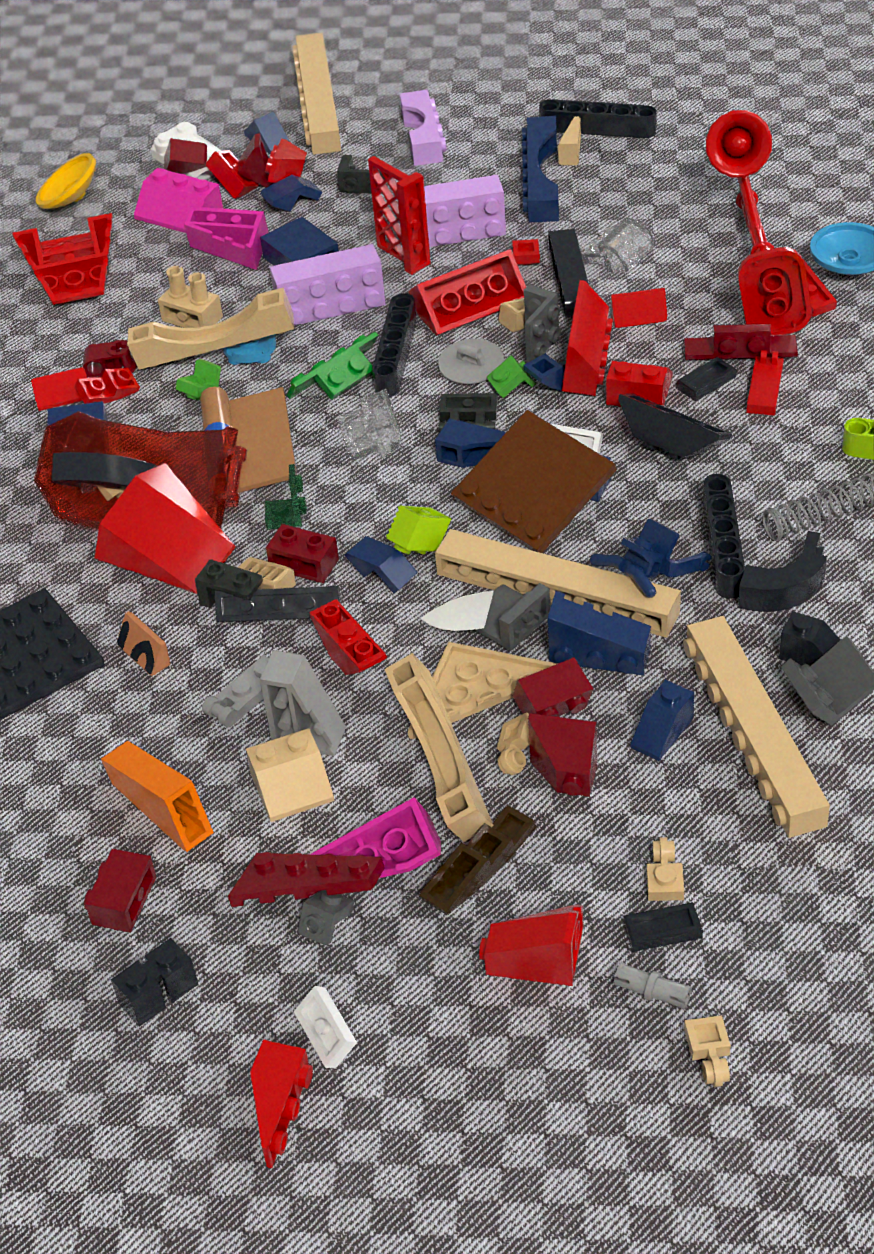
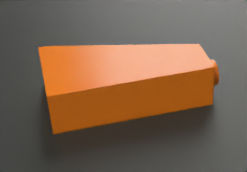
(159, 793)

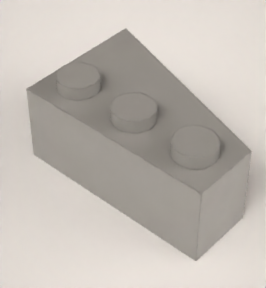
(299, 702)

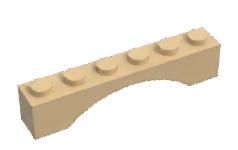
(158, 343)
(454, 783)

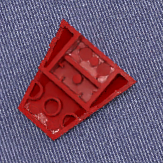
(70, 265)
(161, 531)

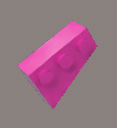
(227, 233)

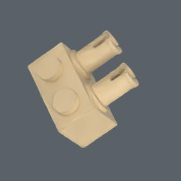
(189, 305)

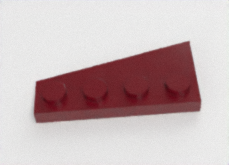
(304, 875)

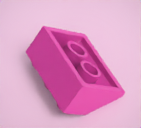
(168, 197)

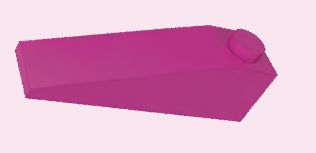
(400, 836)

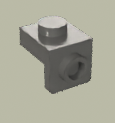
(321, 915)

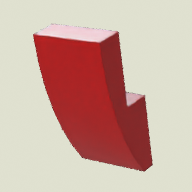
(110, 387)

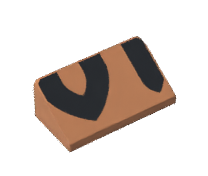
(143, 645)

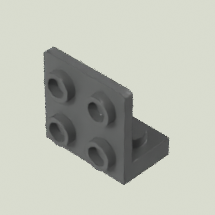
(540, 320)
(515, 615)
(833, 681)

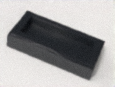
(706, 379)
(662, 927)

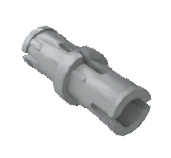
(652, 985)

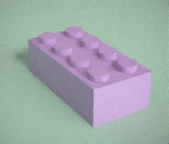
(465, 210)
(331, 283)

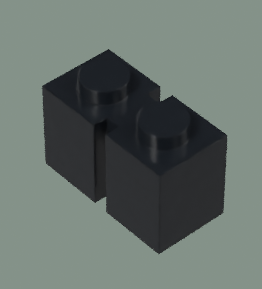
(139, 987)

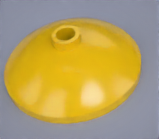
(67, 182)

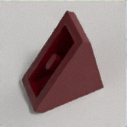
(185, 156)
(254, 162)

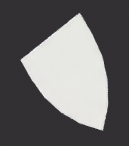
(461, 613)

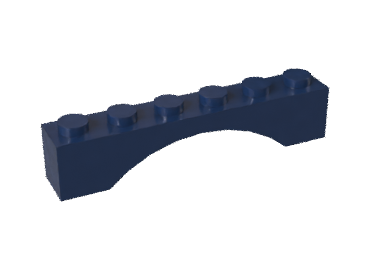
(539, 192)
(467, 443)

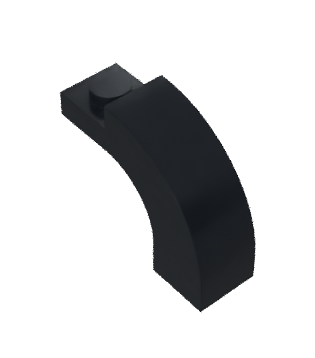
(787, 586)

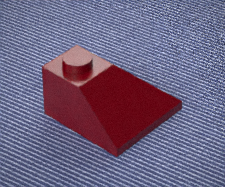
(564, 752)

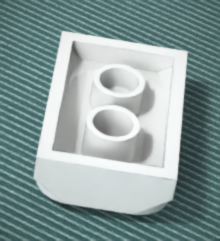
(187, 132)

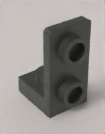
(353, 179)
(227, 579)

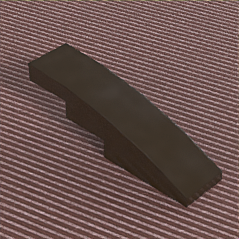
(477, 861)

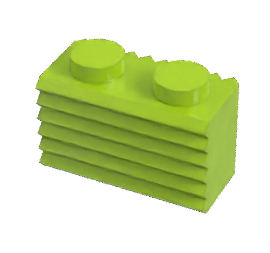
(418, 529)

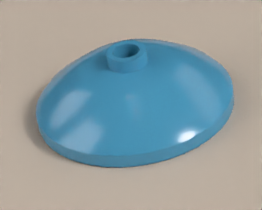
(844, 248)

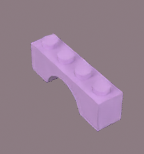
(427, 139)

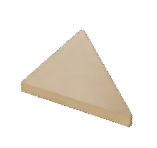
(478, 678)

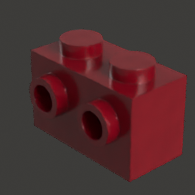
(304, 551)
(554, 690)
(120, 890)

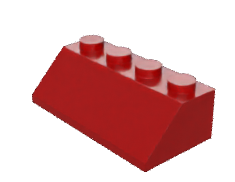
(468, 292)
(587, 343)

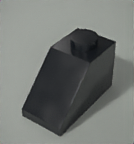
(806, 639)

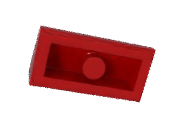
(225, 169)
(639, 308)
(57, 388)

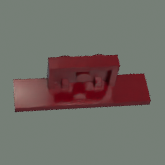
(740, 342)

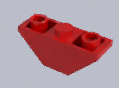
(285, 161)
(345, 639)

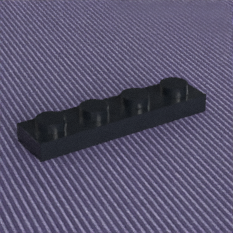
(274, 603)

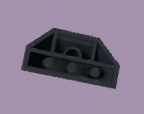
(669, 429)

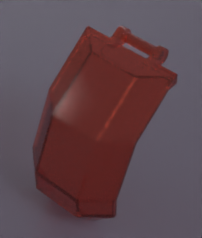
(201, 460)

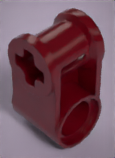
(107, 356)

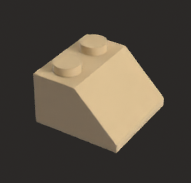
(289, 774)

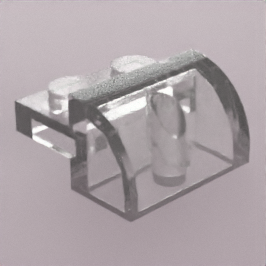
(620, 246)
(371, 427)

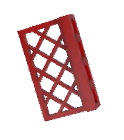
(409, 211)

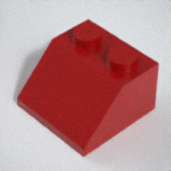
(643, 380)

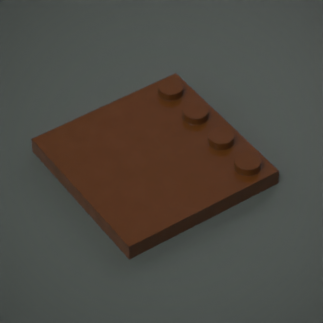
(533, 482)

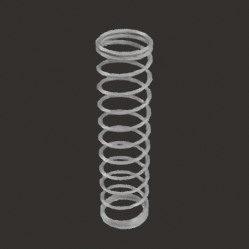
(775, 513)

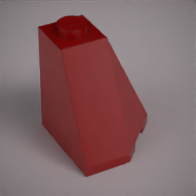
(535, 946)

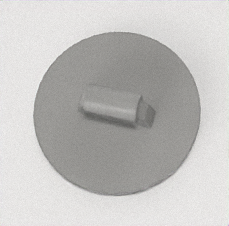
(470, 361)

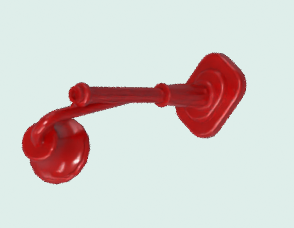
(770, 278)

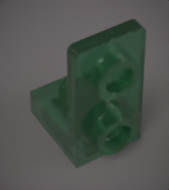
(289, 510)

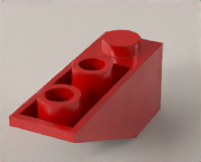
(277, 1083)

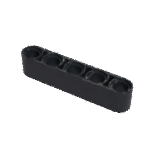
(602, 117)
(567, 266)
(395, 344)
(723, 535)

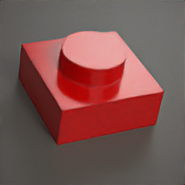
(526, 251)

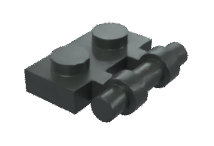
(469, 407)

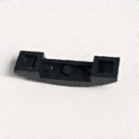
(95, 469)

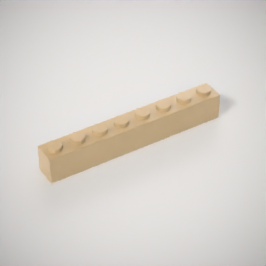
(316, 94)
(496, 563)
(756, 728)

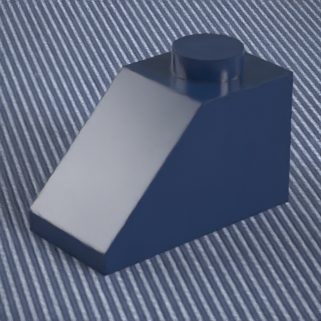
(663, 720)

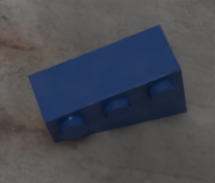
(597, 638)

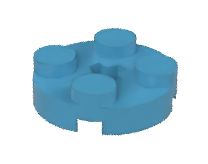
(255, 351)

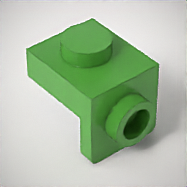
(205, 376)
(509, 376)

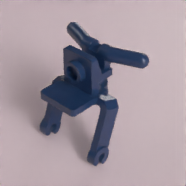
(650, 556)

